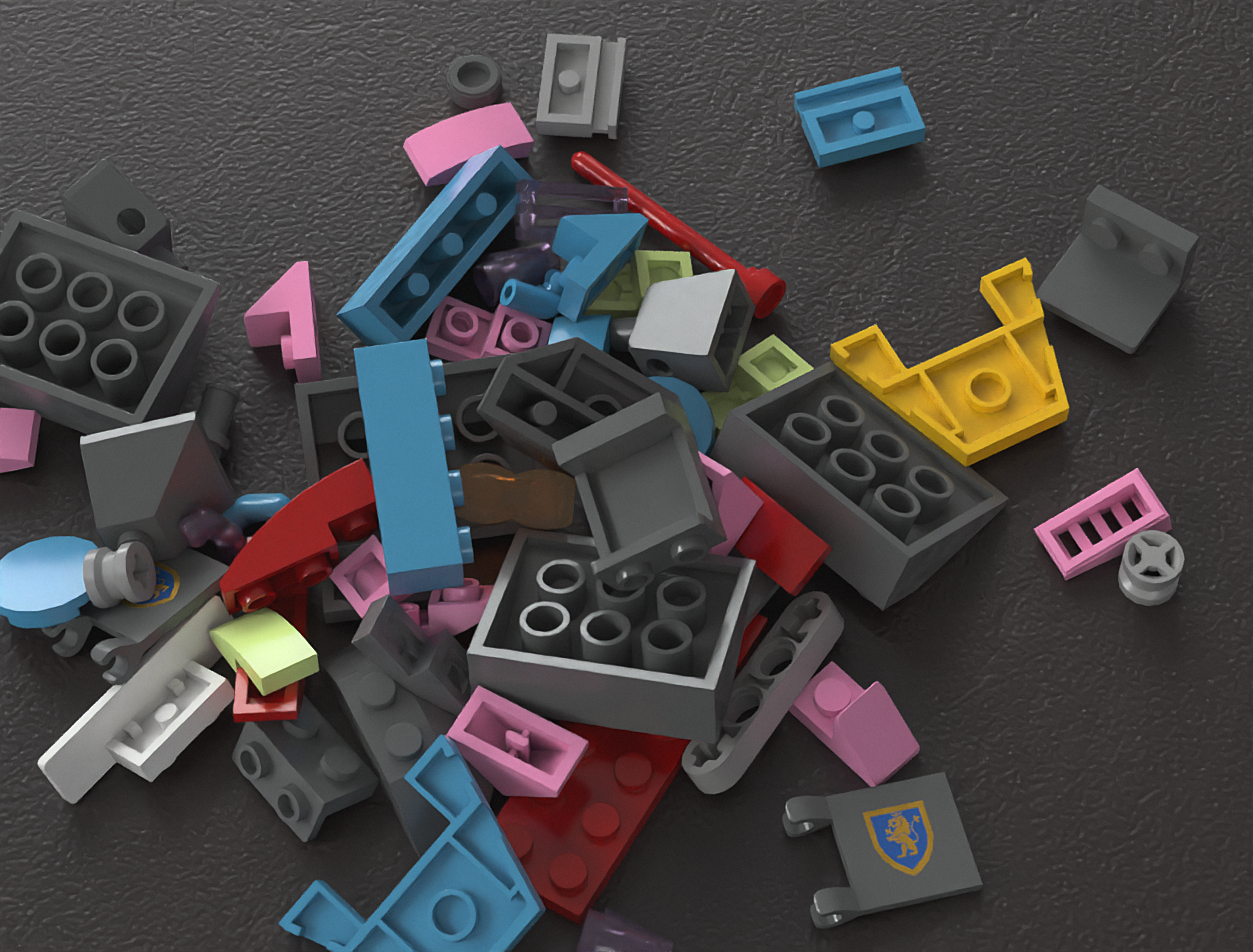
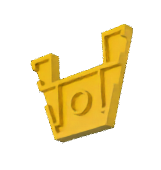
(979, 392)

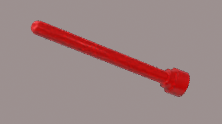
(762, 284)

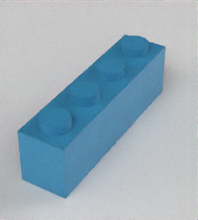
(436, 250)
(410, 467)

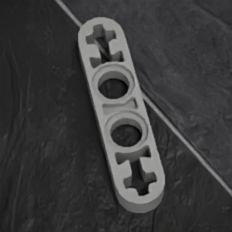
(802, 635)

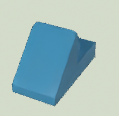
(596, 254)

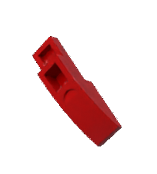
(302, 540)

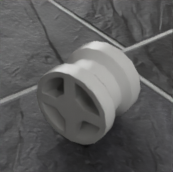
(1152, 552)
(119, 574)

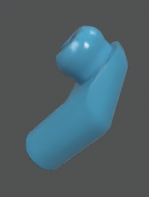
(535, 301)
(255, 508)

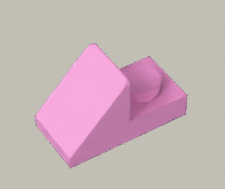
(289, 318)
(856, 724)

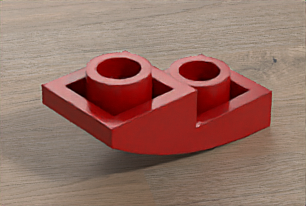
(781, 544)

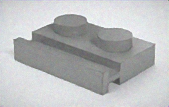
(581, 86)

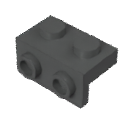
(303, 769)

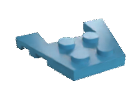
(456, 898)

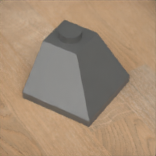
(150, 480)

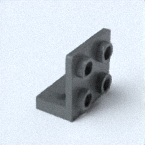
(1119, 270)

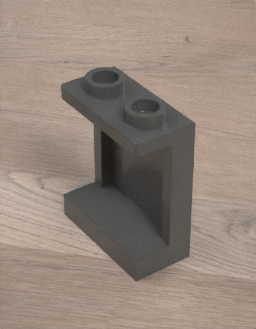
(642, 492)

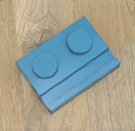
(859, 117)

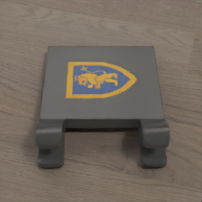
(180, 589)
(896, 846)

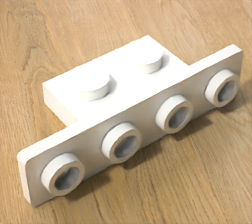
(151, 714)

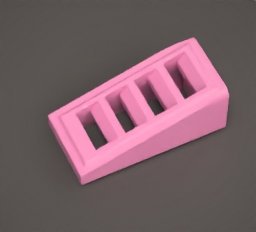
(1110, 498)

